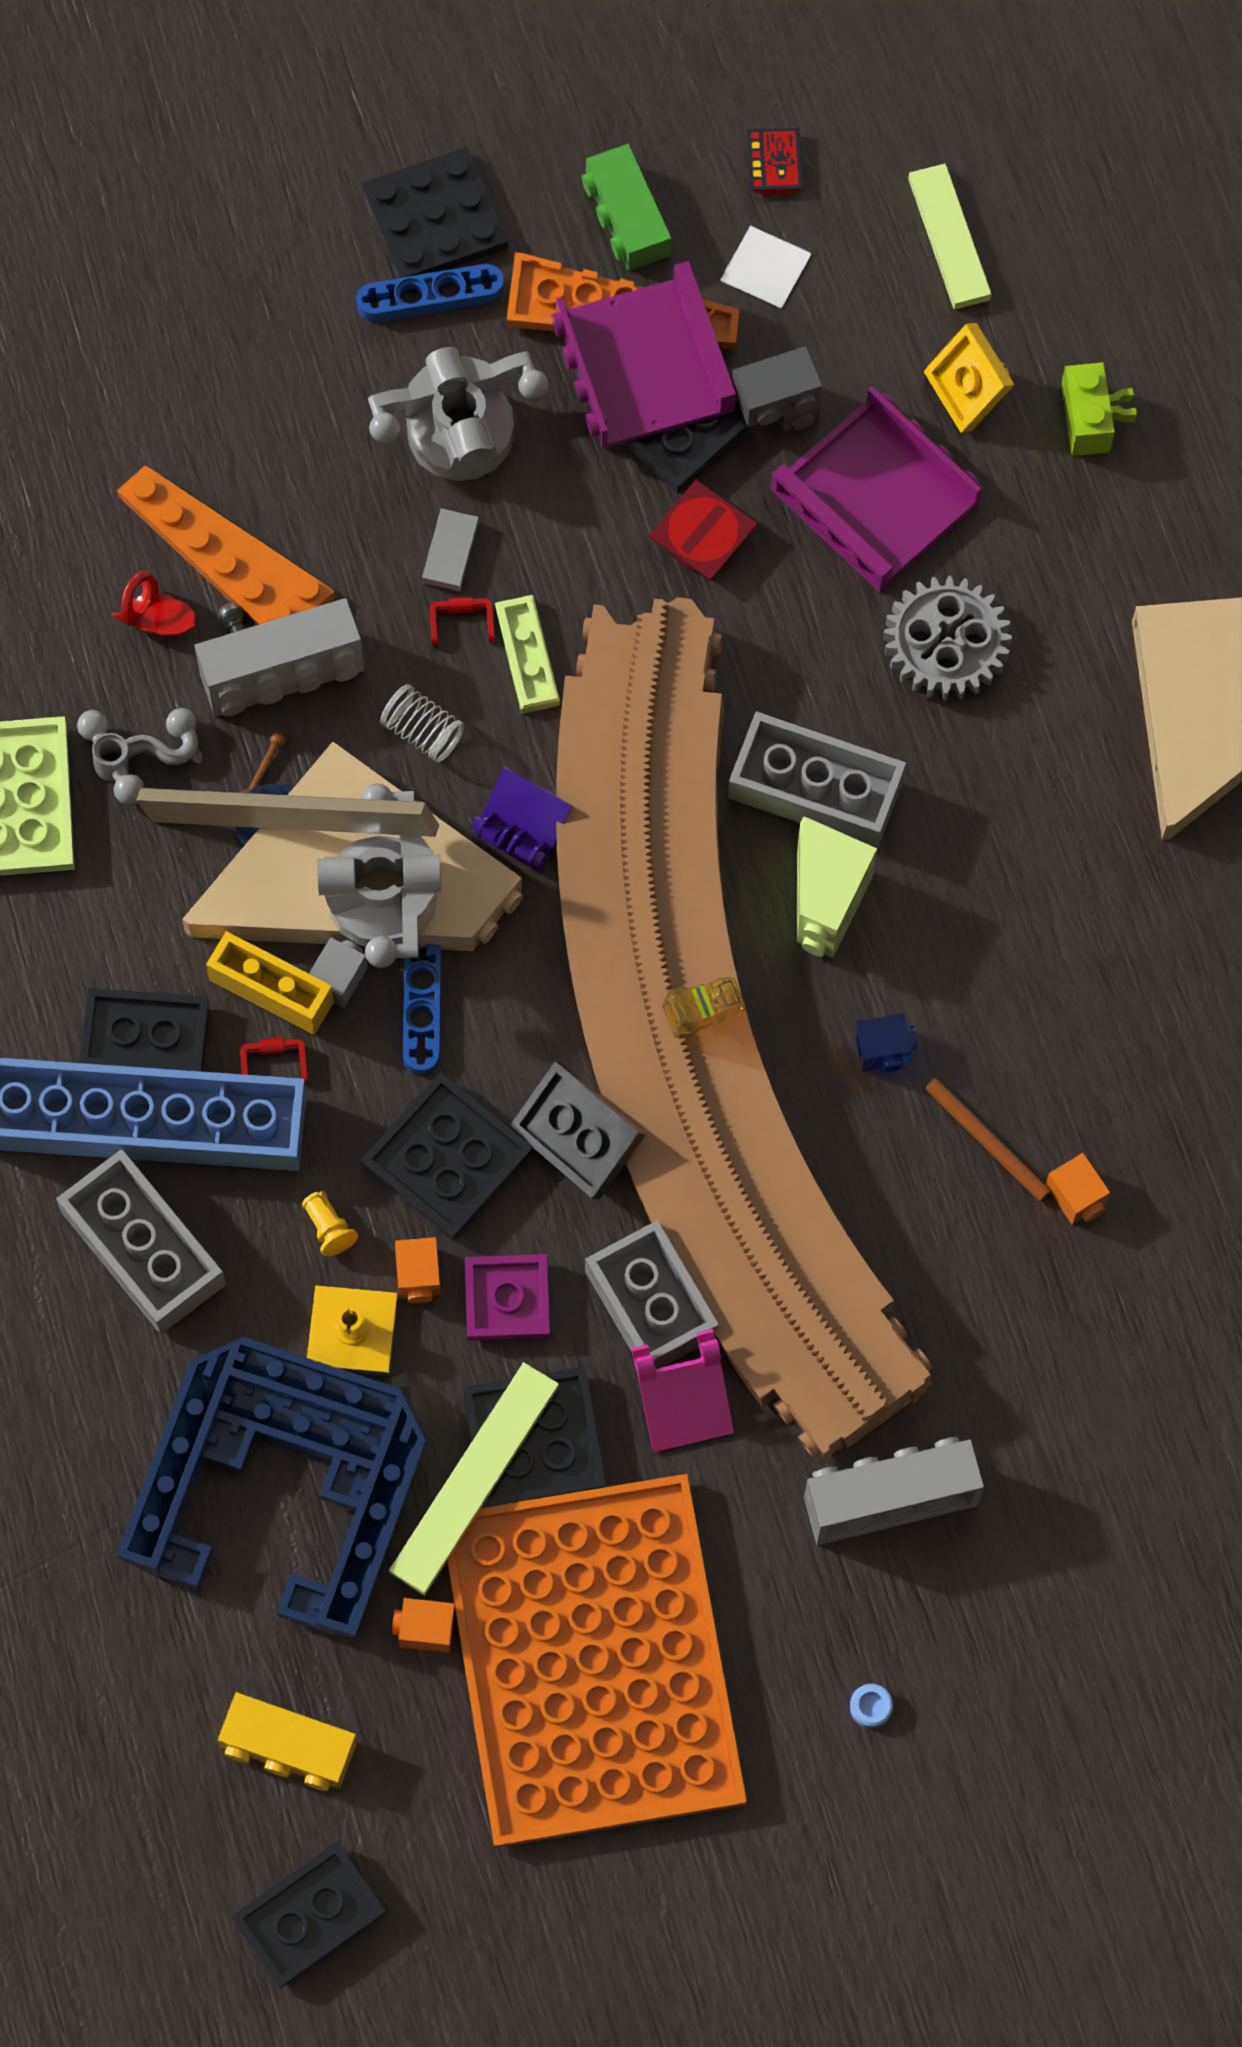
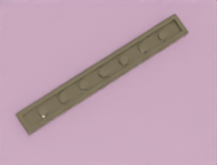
(288, 812)

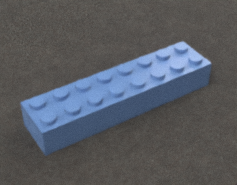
(151, 1114)

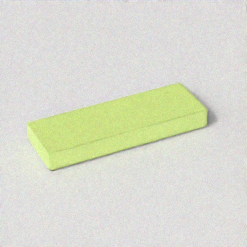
(527, 654)

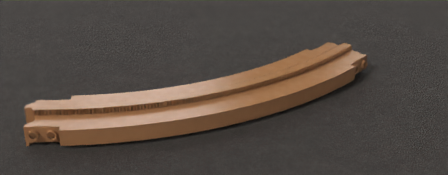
(717, 1156)

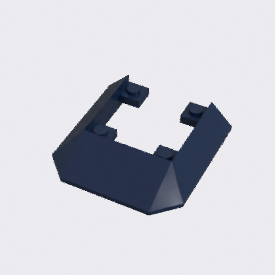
(302, 1406)

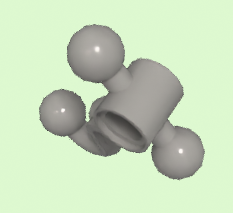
(93, 726)

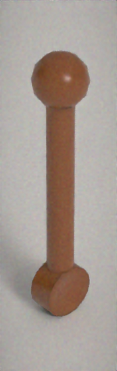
(277, 740)

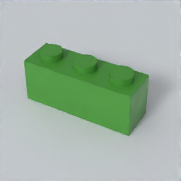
(626, 208)

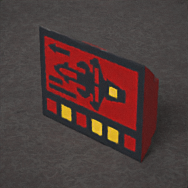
(774, 160)

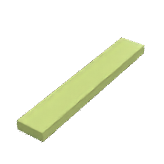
(473, 1479)

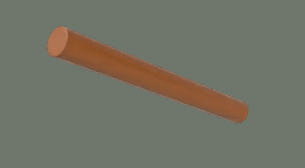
(988, 1140)

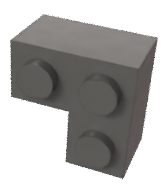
(780, 390)

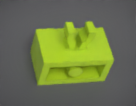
(1091, 409)

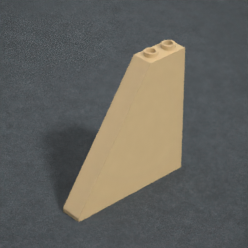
(1191, 703)
(273, 880)

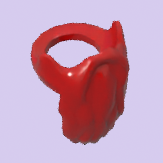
(154, 611)

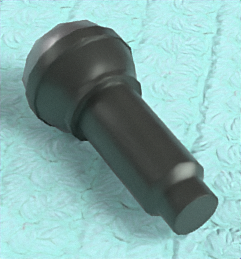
(232, 617)

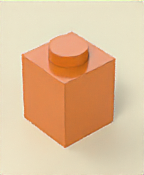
(1078, 1190)
(417, 1269)
(424, 1625)

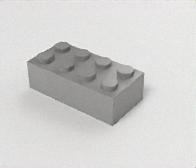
(280, 658)
(816, 777)
(141, 1241)
(893, 1490)

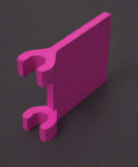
(685, 1399)

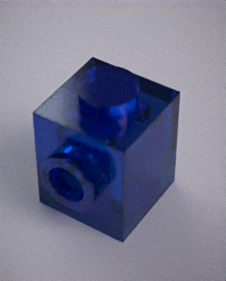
(885, 1043)

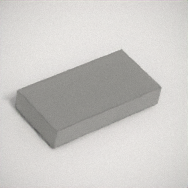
(450, 550)

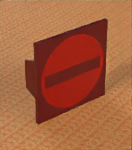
(702, 530)

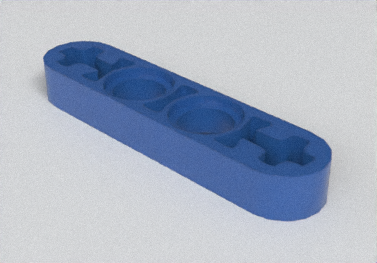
(431, 299)
(422, 999)

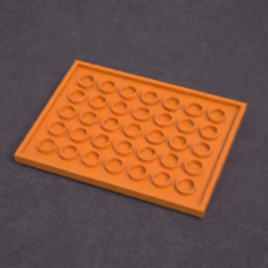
(593, 1662)

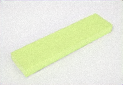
(949, 236)

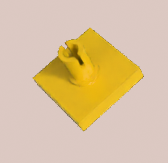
(969, 377)
(353, 1329)

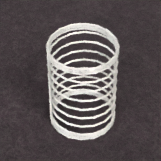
(443, 736)

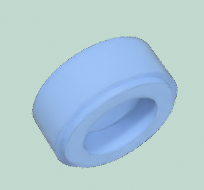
(871, 1706)

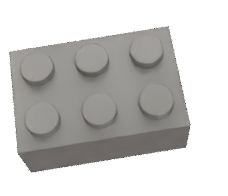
(650, 1294)

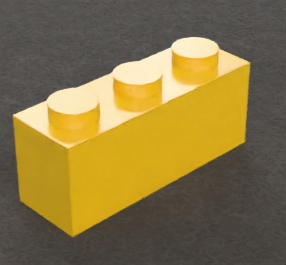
(270, 983)
(287, 1742)

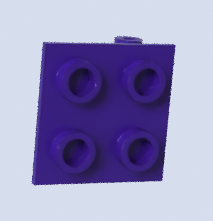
(521, 819)

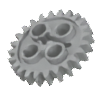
(922, 615)

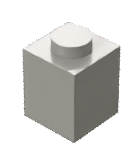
(342, 967)

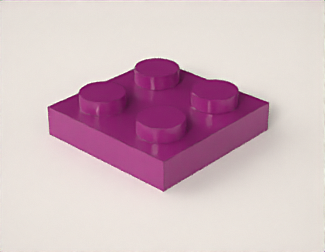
(507, 1297)

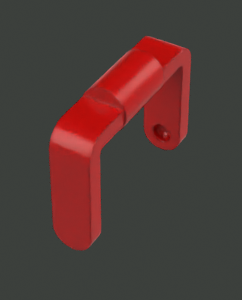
(461, 605)
(274, 1046)

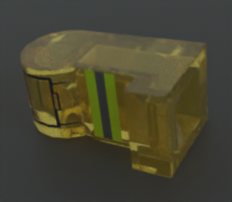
(702, 1005)

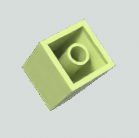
(830, 885)

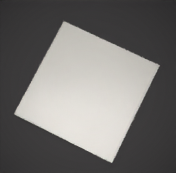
(765, 267)

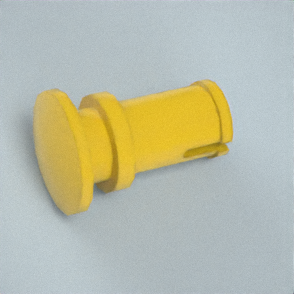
(331, 1229)

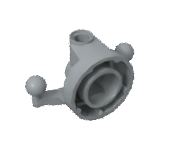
(453, 382)
(390, 918)

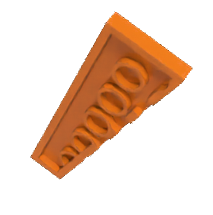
(540, 281)
(223, 553)

